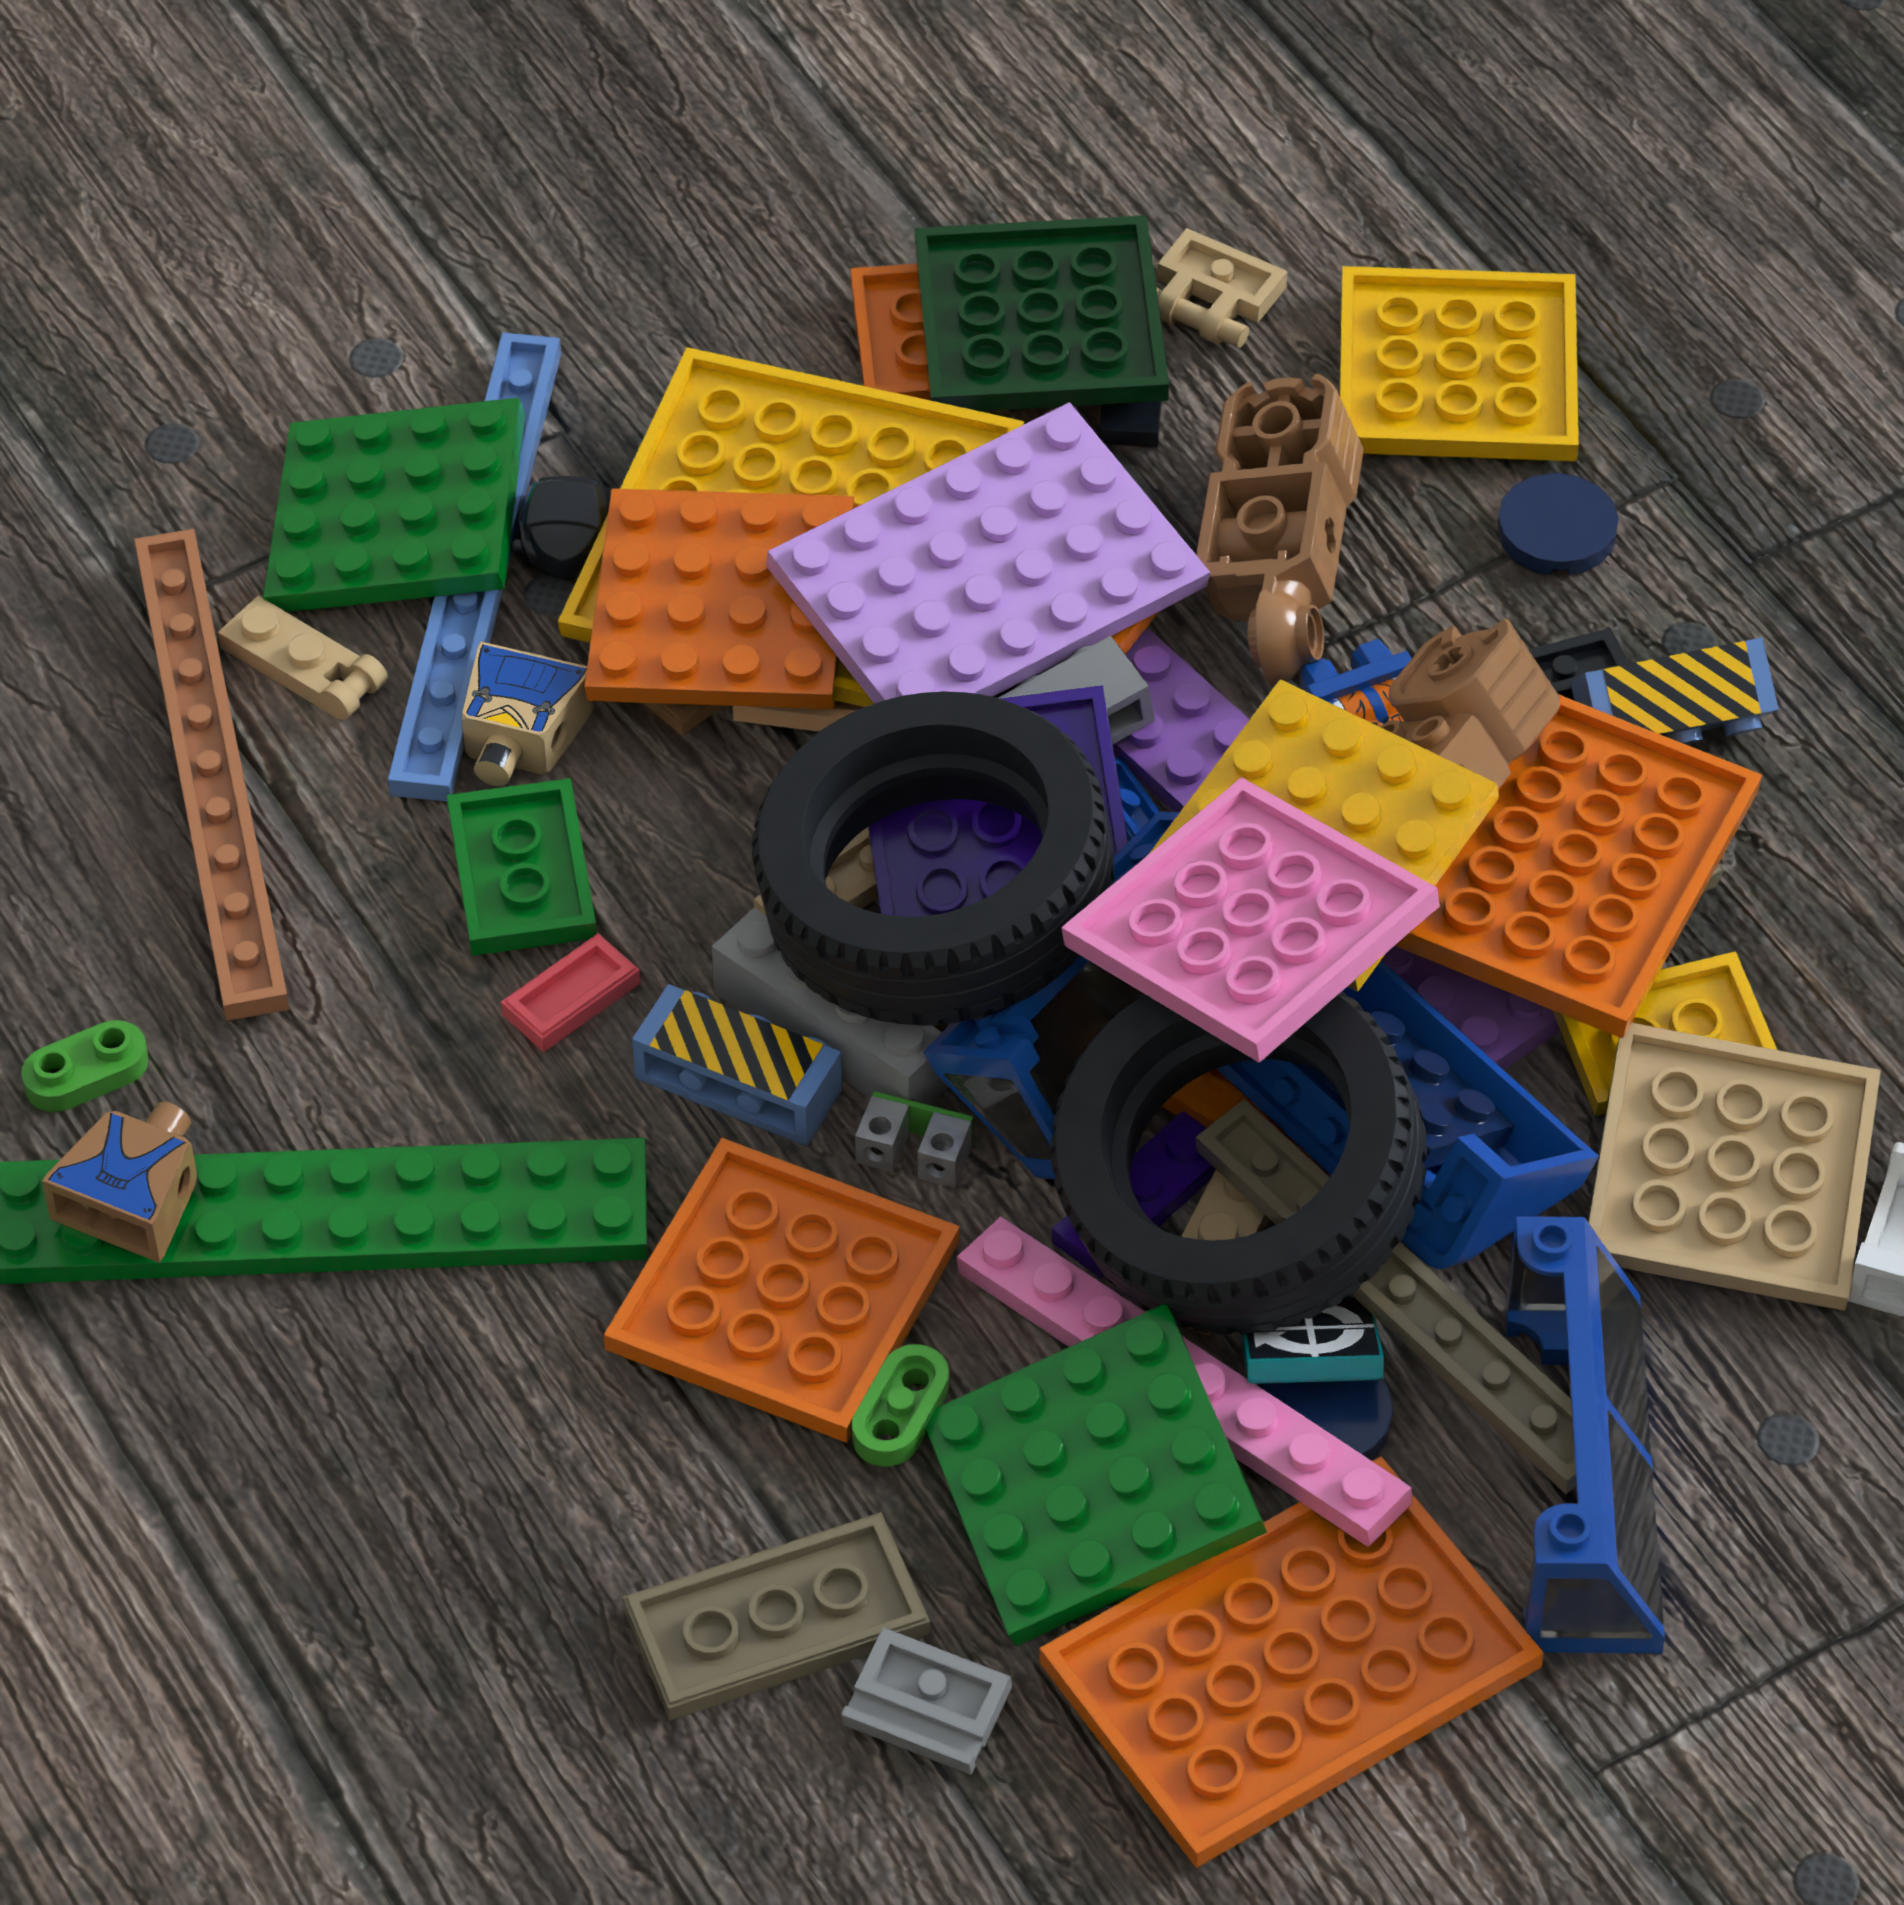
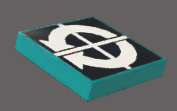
(1328, 1347)

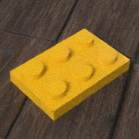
(1693, 998)

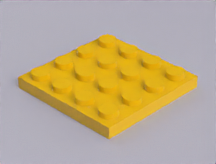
(1460, 362)
(1353, 780)

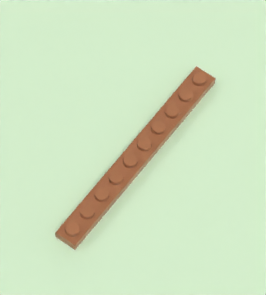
(211, 777)

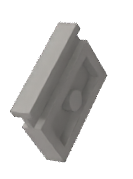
(926, 1700)

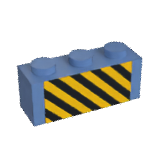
(1687, 691)
(737, 1064)

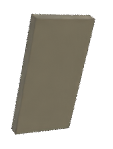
(774, 1615)

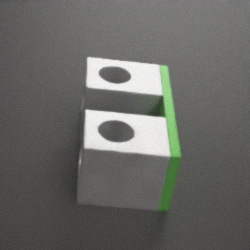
(888, 1124)

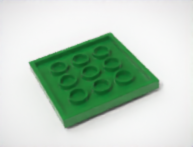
(396, 505)
(1092, 1474)

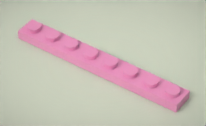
(1257, 1425)

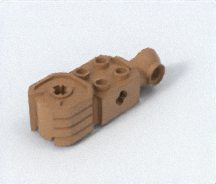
(1279, 516)
(1474, 699)

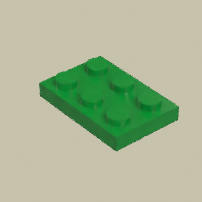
(521, 867)

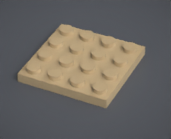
(1734, 1165)

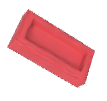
(570, 992)

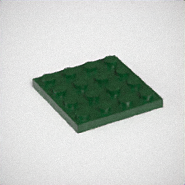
(1041, 314)

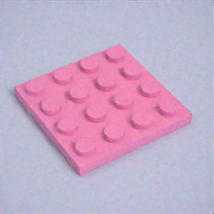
(1250, 918)

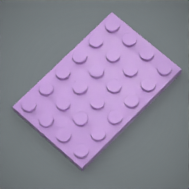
(989, 565)

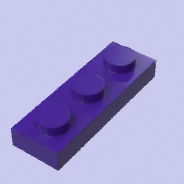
(1162, 1178)

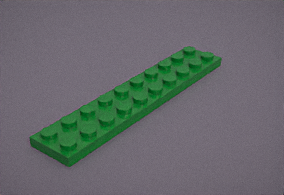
(358, 1212)

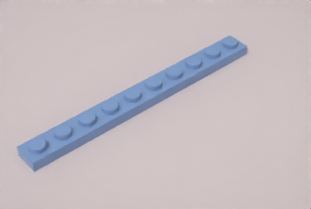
(431, 729)

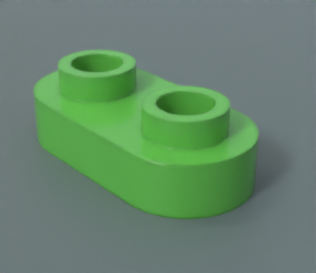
(86, 1064)
(896, 1409)

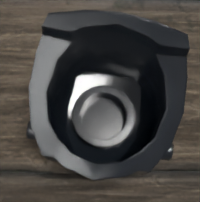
(561, 524)

